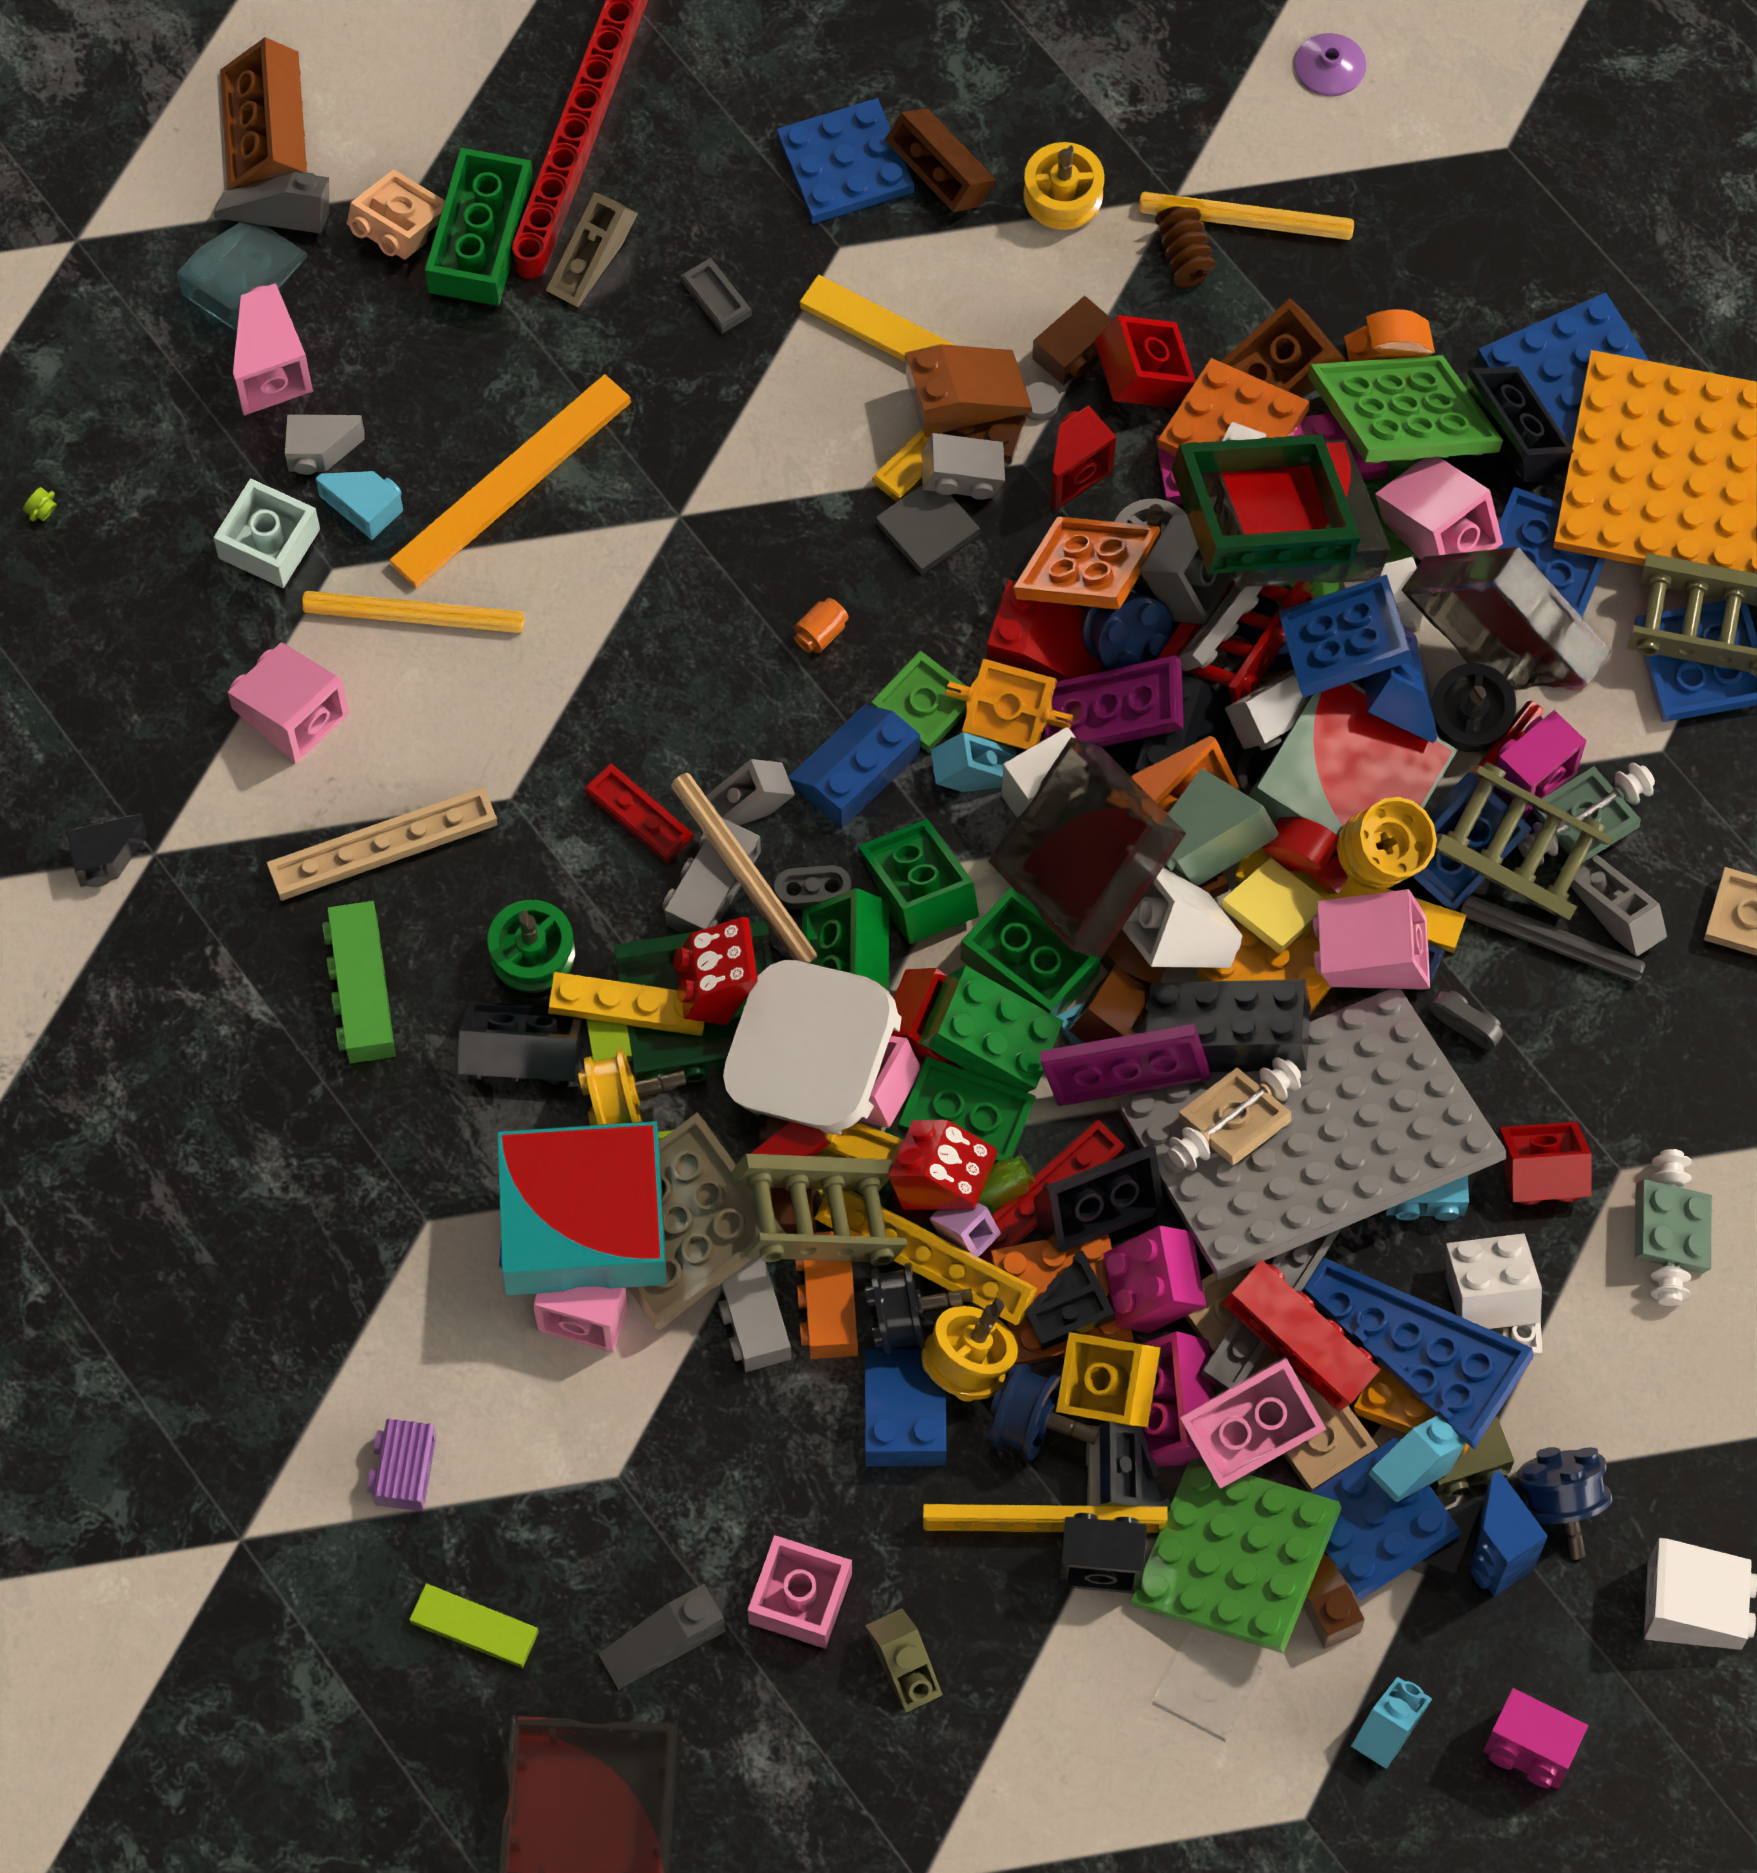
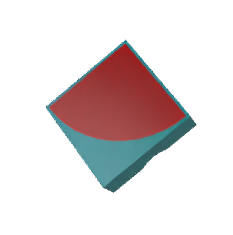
(581, 1208)

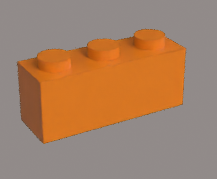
(829, 1306)

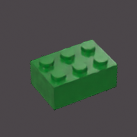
(1027, 956)
(990, 1030)

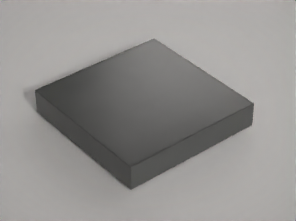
(927, 527)

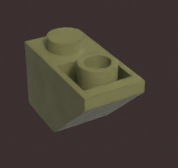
(1478, 1464)
(904, 1659)

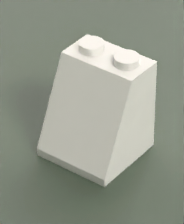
(1182, 926)
(1698, 1596)

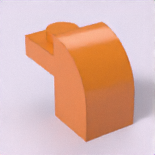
(1390, 336)

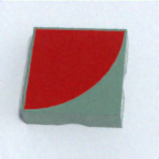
(1347, 761)

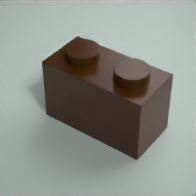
(1069, 342)
(1111, 1008)

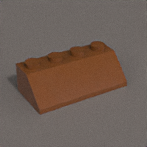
(262, 114)

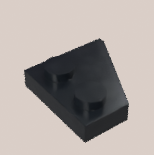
(1069, 1305)
(1127, 1468)

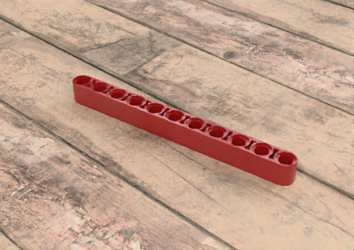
(573, 122)

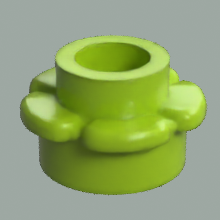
(40, 505)

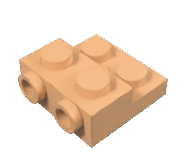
(395, 214)

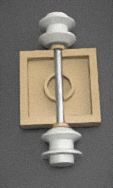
(1235, 1115)

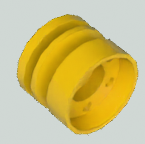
(1402, 831)

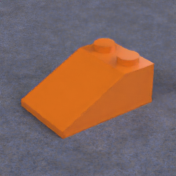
(1171, 776)

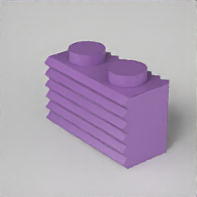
(403, 1464)

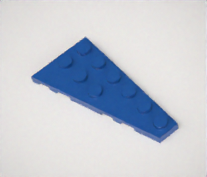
(1436, 1355)

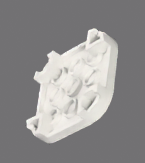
(810, 1045)

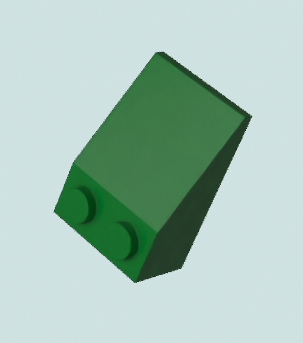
(920, 880)

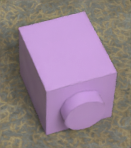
(966, 1228)

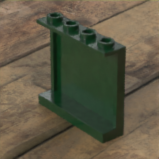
(668, 1052)

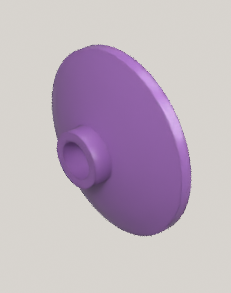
(1326, 75)

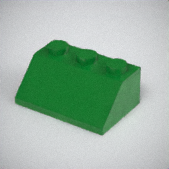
(851, 934)

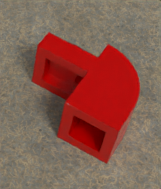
(1308, 848)

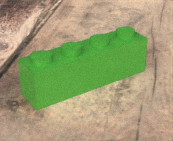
(360, 981)

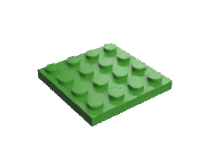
(1404, 408)
(1237, 1556)

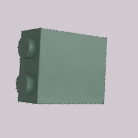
(1219, 828)

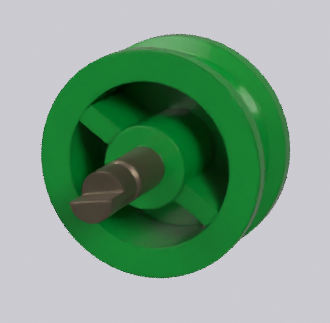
(530, 945)

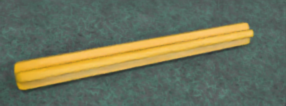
(1253, 216)
(413, 611)

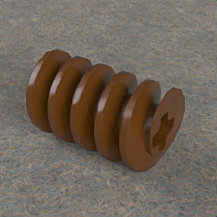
(1185, 245)

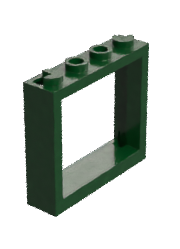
(1265, 549)

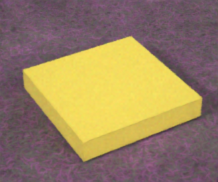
(1273, 905)

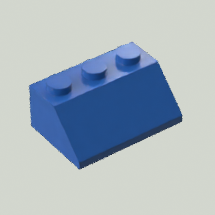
(1403, 694)
(856, 763)
(1505, 1538)

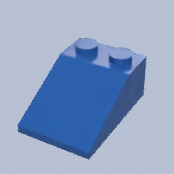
(1446, 878)
(902, 1411)

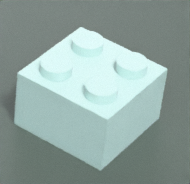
(266, 533)

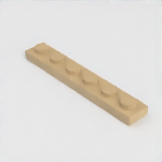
(382, 843)

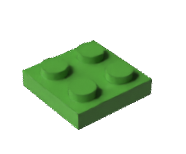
(920, 699)

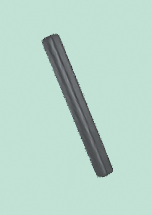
(1553, 938)

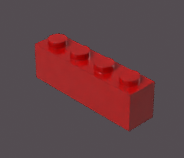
(1297, 1330)

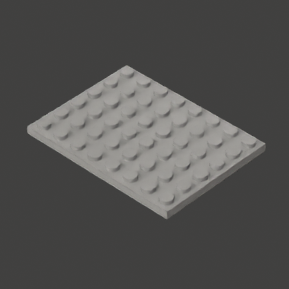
(1366, 1132)

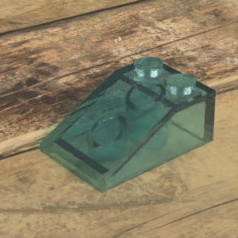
(236, 264)

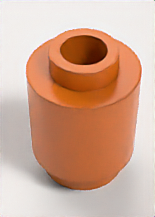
(820, 626)

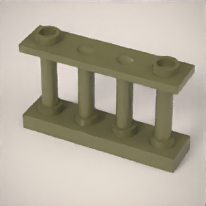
(1697, 581)
(1489, 860)
(831, 1176)

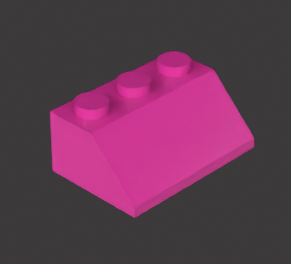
(1175, 1393)

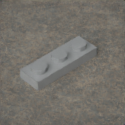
(1220, 627)

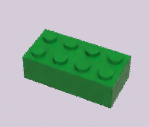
(479, 226)

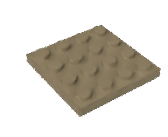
(703, 1221)

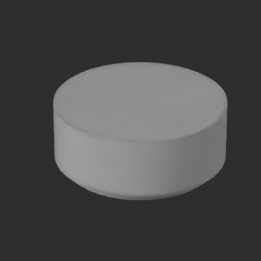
(1043, 400)

